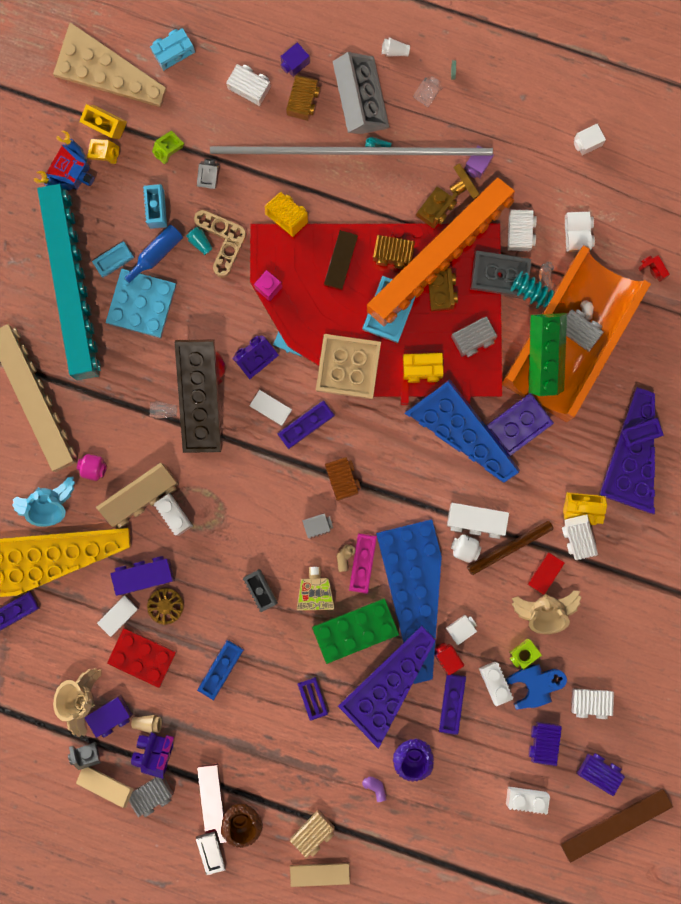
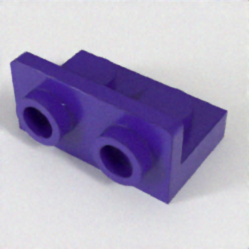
(255, 356)

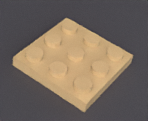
(348, 366)

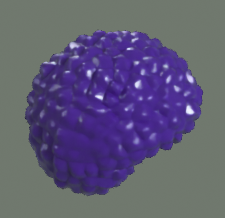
(413, 760)

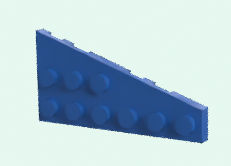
(459, 426)

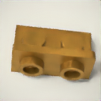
(436, 206)
(442, 292)

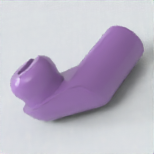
(376, 786)

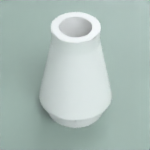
(394, 48)

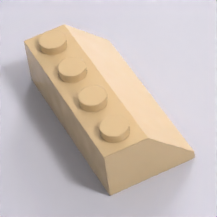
(138, 495)

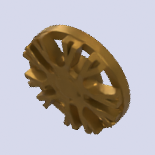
(165, 606)

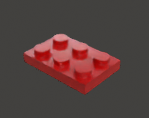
(141, 657)

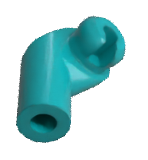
(375, 142)

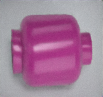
(92, 467)

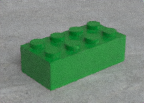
(355, 631)

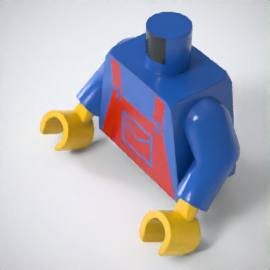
(68, 167)

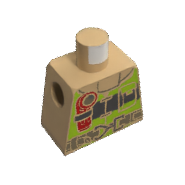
(315, 592)

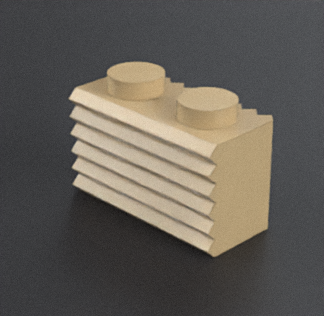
(312, 834)

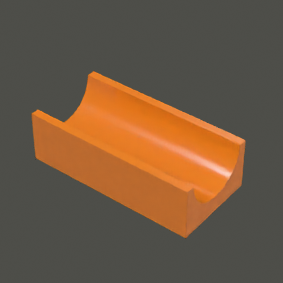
(614, 305)

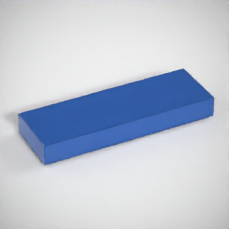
(220, 670)

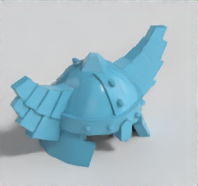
(45, 505)

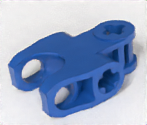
(538, 685)

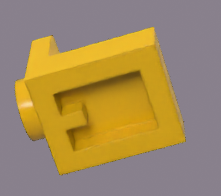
(103, 150)

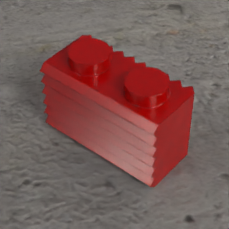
(448, 658)

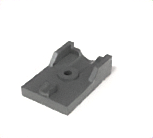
(486, 270)

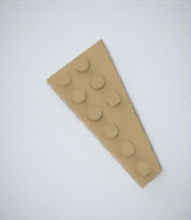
(96, 66)

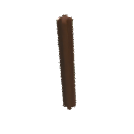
(510, 548)

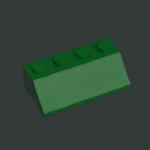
(547, 354)

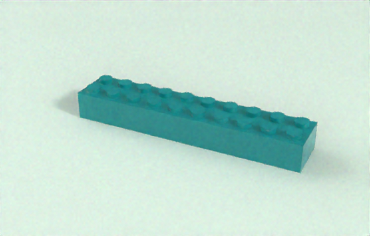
(68, 282)

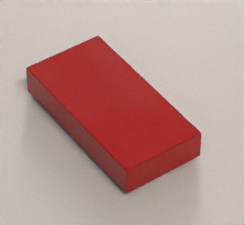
(546, 573)

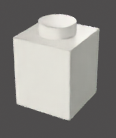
(589, 139)
(462, 629)

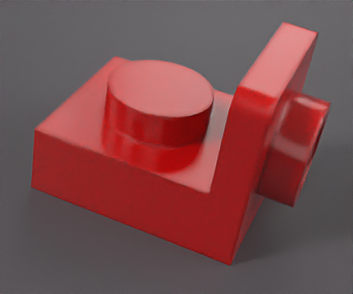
(657, 269)

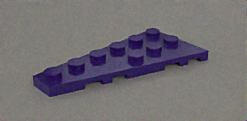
(633, 468)
(381, 694)

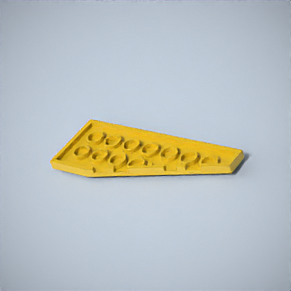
(44, 558)

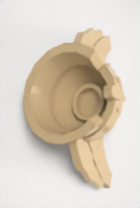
(548, 613)
(75, 701)

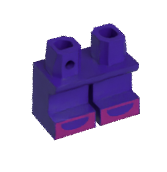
(156, 754)

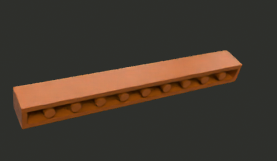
(440, 252)

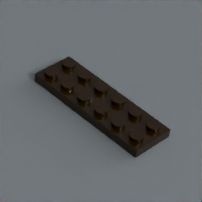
(198, 395)

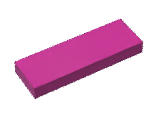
(362, 563)

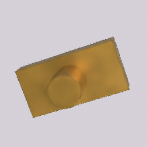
(464, 184)

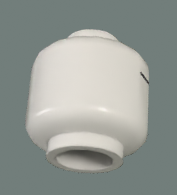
(466, 548)

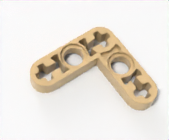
(229, 241)

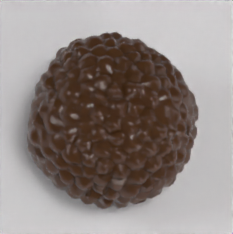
(241, 826)

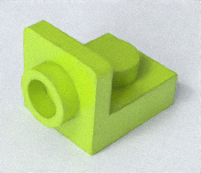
(167, 146)

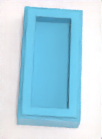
(113, 259)

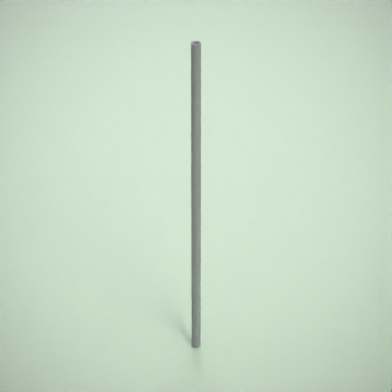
(351, 150)

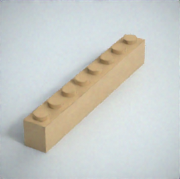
(33, 400)

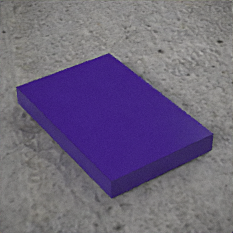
(520, 424)

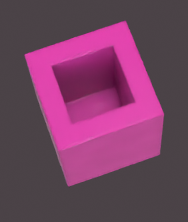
(268, 285)

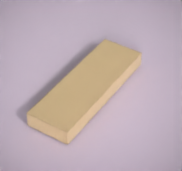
(105, 786)
(319, 874)

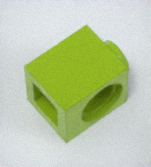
(533, 652)

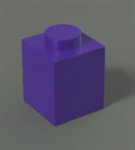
(294, 60)

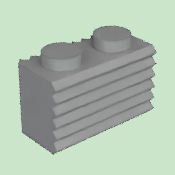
(582, 331)
(474, 337)
(317, 526)
(150, 795)

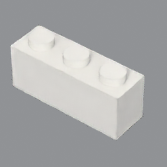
(477, 520)

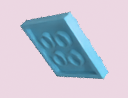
(141, 304)

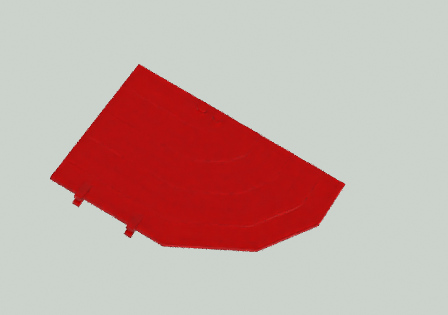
(308, 309)

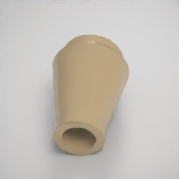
(147, 723)

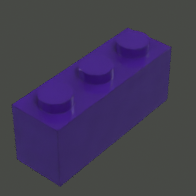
(142, 576)

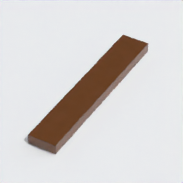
(616, 825)

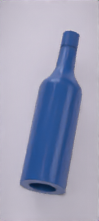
(155, 251)

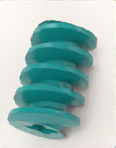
(532, 290)

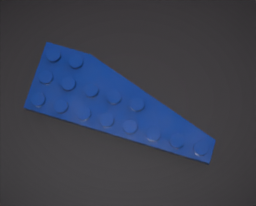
(413, 574)

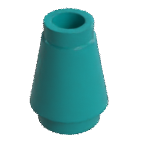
(199, 240)

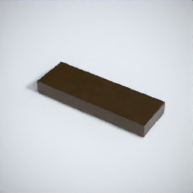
(341, 260)

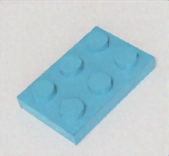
(393, 330)

